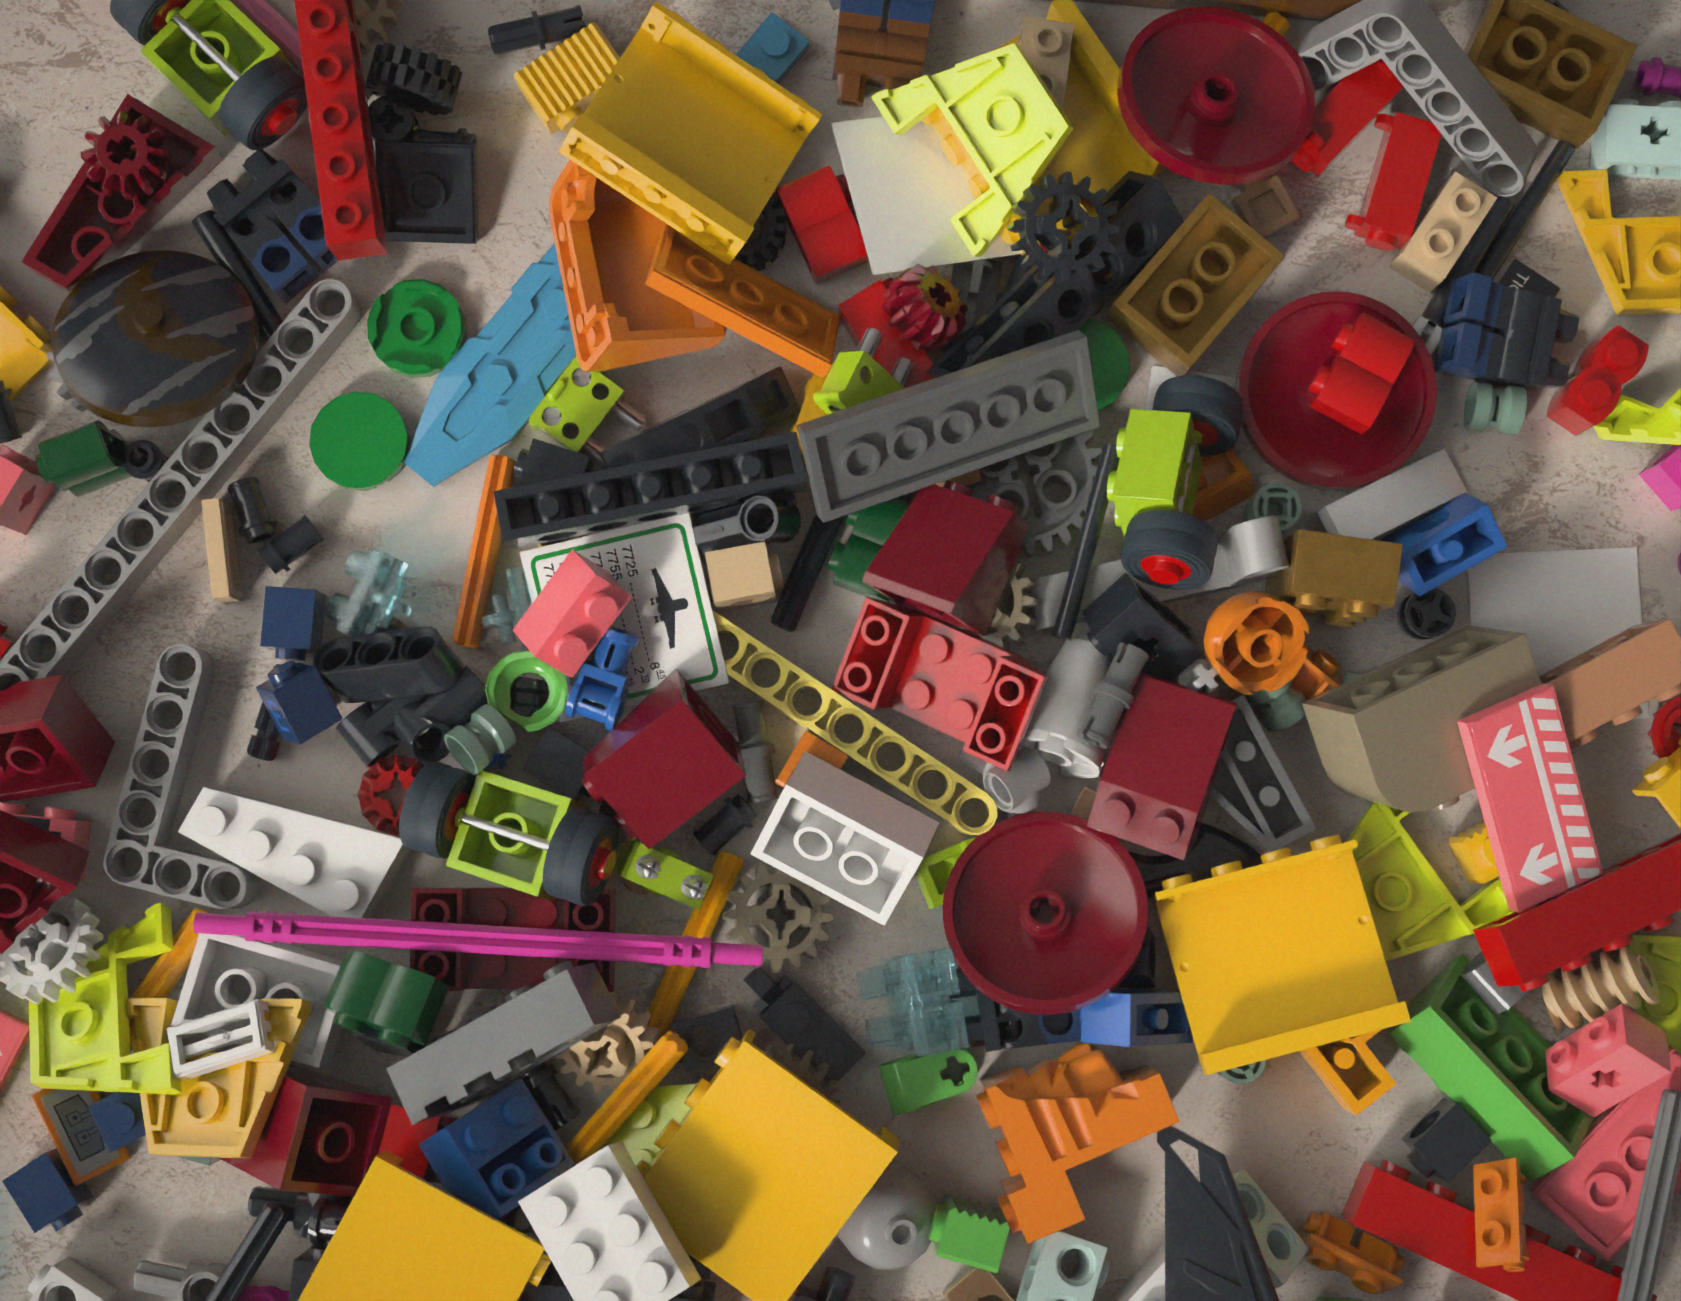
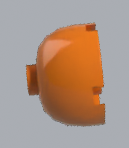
(1256, 641)

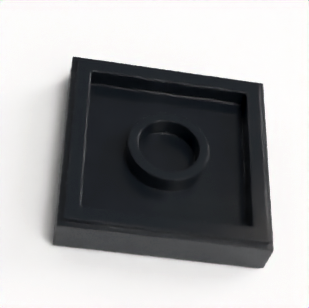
(428, 190)

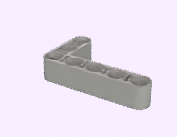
(1434, 74)
(1243, 557)
(166, 793)

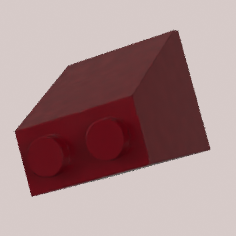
(950, 555)
(663, 762)
(318, 1135)

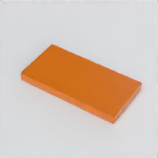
(745, 301)

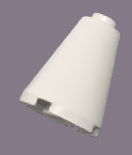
(1064, 708)

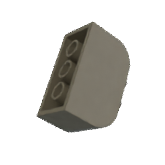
(1397, 727)

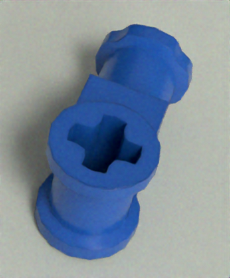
(604, 680)

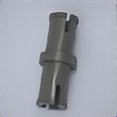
(1113, 695)
(755, 751)

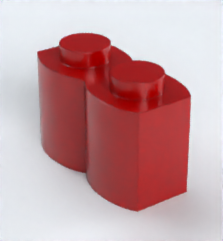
(823, 223)
(1361, 372)
(1598, 380)

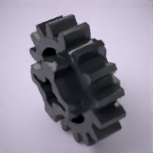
(1083, 228)

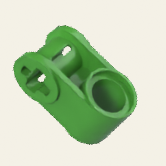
(918, 1082)

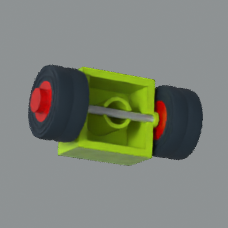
(218, 65)
(1162, 475)
(510, 833)

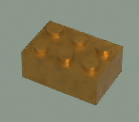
(1549, 66)
(1195, 285)
(1338, 576)

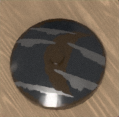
(155, 338)

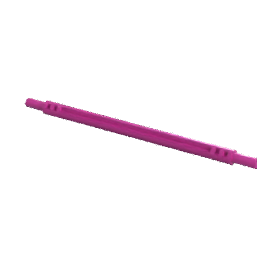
(479, 939)

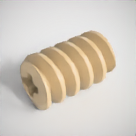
(1600, 989)

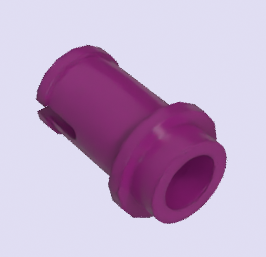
(1658, 77)

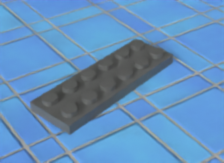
(949, 425)

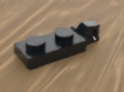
(803, 1023)

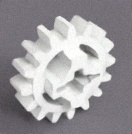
(51, 952)

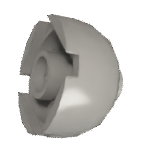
(891, 1221)

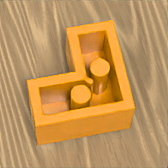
(1350, 1071)

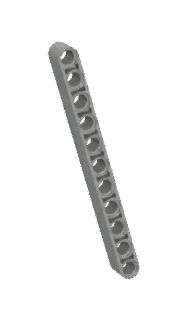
(200, 484)

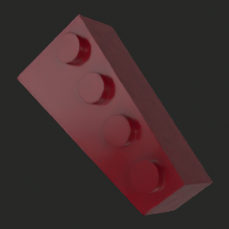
(98, 228)
(33, 874)

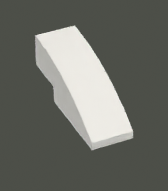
(1394, 498)

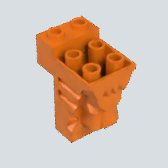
(1060, 1118)

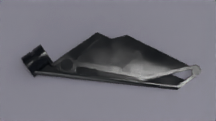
(1208, 1231)

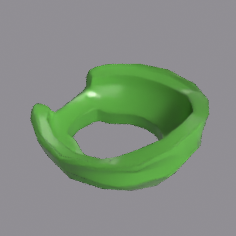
(507, 671)

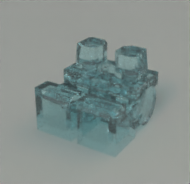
(915, 1003)

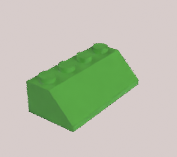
(1492, 1071)

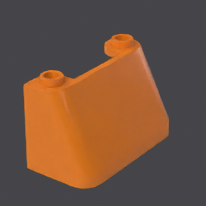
(603, 263)

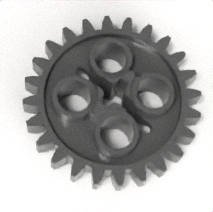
(1067, 464)

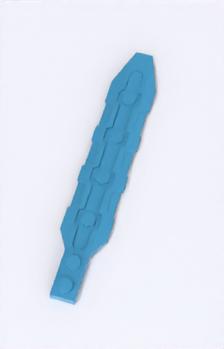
(529, 341)

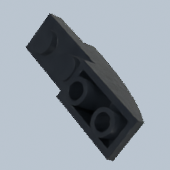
(712, 424)

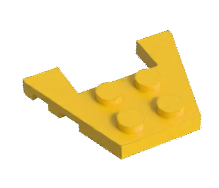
(1633, 255)
(220, 1110)

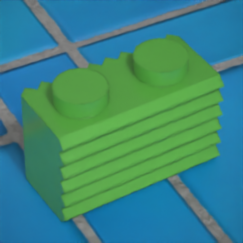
(969, 1233)

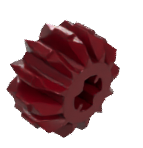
(124, 138)
(925, 308)

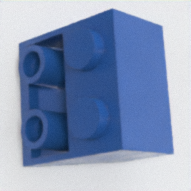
(498, 1151)

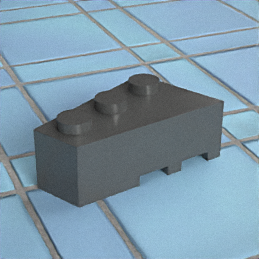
(1256, 786)

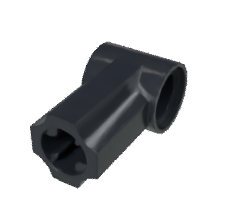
(747, 524)
(439, 714)
(372, 730)

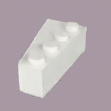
(311, 856)

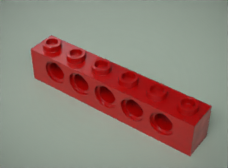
(341, 128)

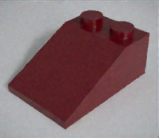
(48, 740)
(1162, 766)

